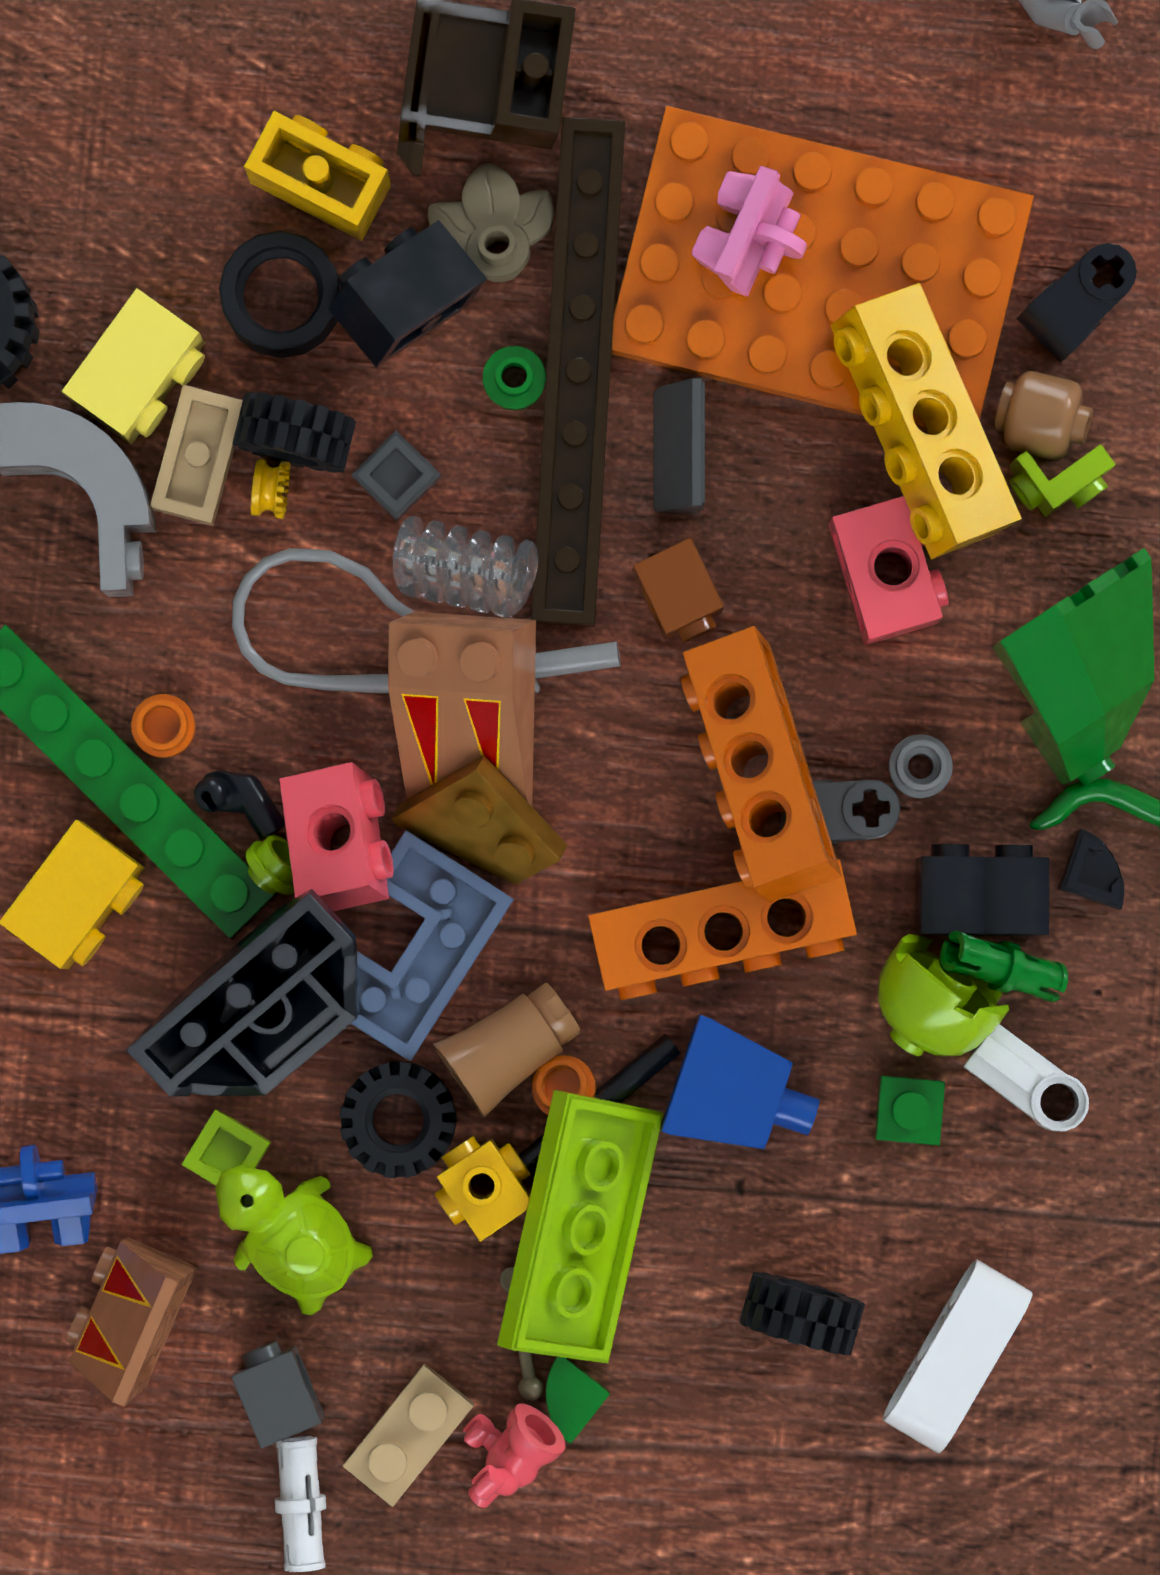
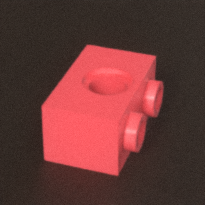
(879, 607)
(314, 809)

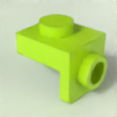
(1076, 483)

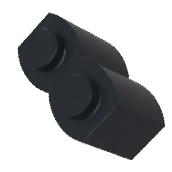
(982, 893)

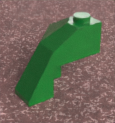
(1086, 669)

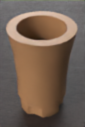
(507, 1046)

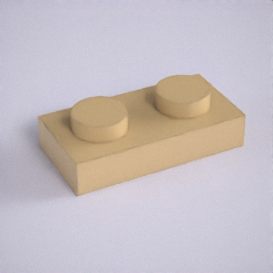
(197, 456)
(408, 1434)

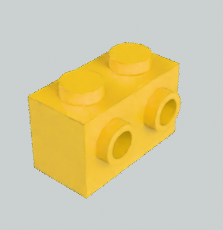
(318, 174)

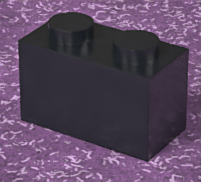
(406, 291)

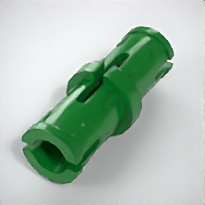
(1004, 966)

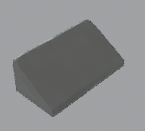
(679, 447)

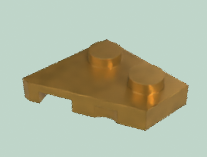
(483, 822)

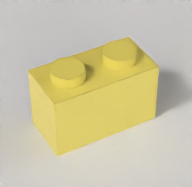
(136, 368)

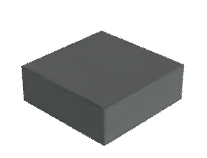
(396, 476)

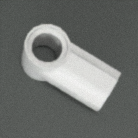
(1022, 1077)

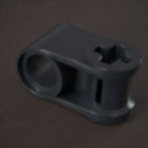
(1074, 305)

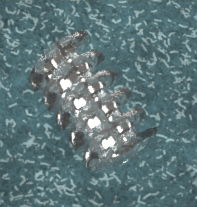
(463, 569)

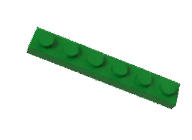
(126, 788)

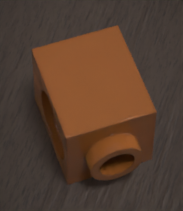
(679, 591)

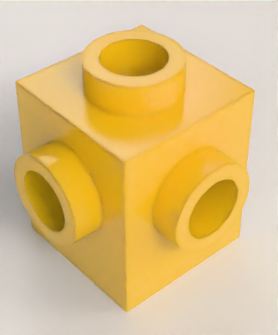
(483, 1211)

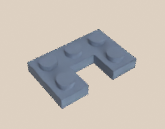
(459, 920)

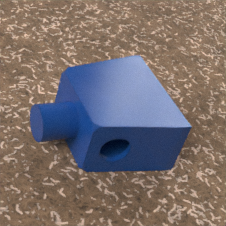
(734, 1091)

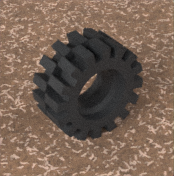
(294, 432)
(359, 1129)
(802, 1313)

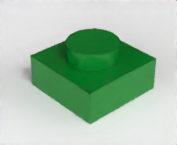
(909, 1110)

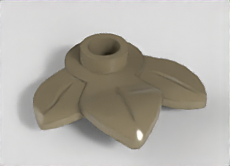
(496, 214)

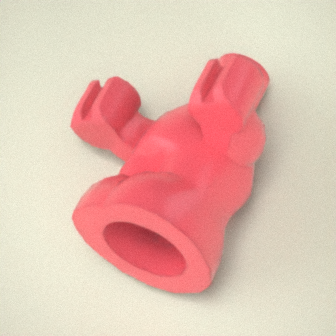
(513, 1455)

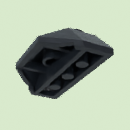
(257, 1007)

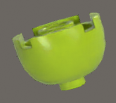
(933, 1006)

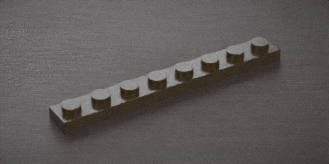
(578, 371)

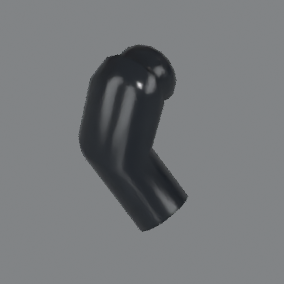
(240, 794)

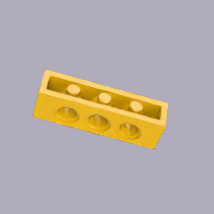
(933, 390)

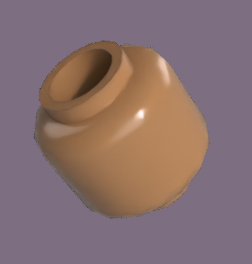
(1043, 415)

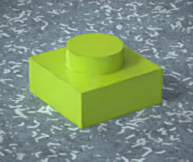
(224, 1145)

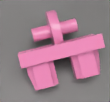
(759, 233)

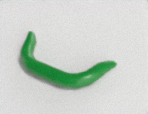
(1101, 790)

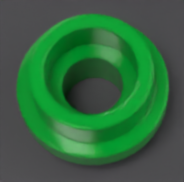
(518, 397)

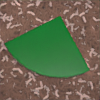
(572, 1397)

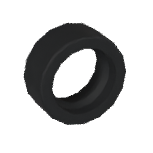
(239, 268)

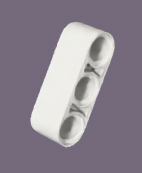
(957, 1356)

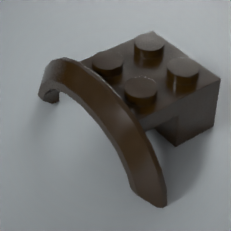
(485, 74)

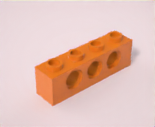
(802, 850)
(620, 933)

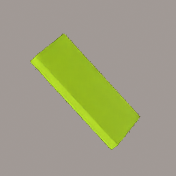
(580, 1228)

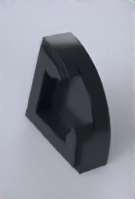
(1093, 872)

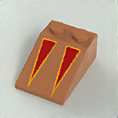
(461, 694)
(129, 1319)

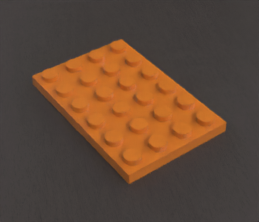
(866, 234)

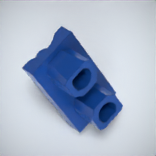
(42, 1193)

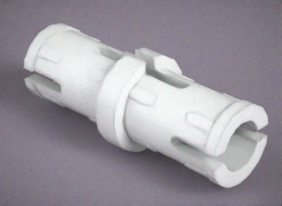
(300, 1504)

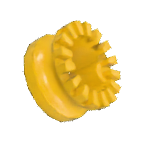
(268, 488)

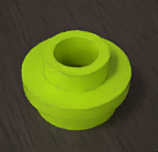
(271, 865)

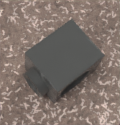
(277, 1393)

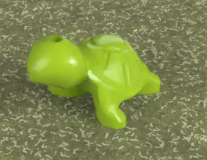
(293, 1240)

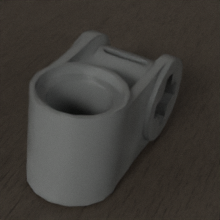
(837, 806)

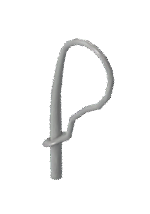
(546, 663)

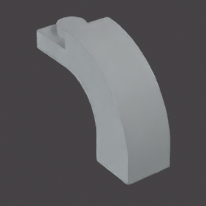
(63, 444)

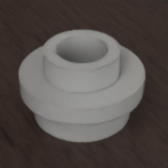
(940, 766)

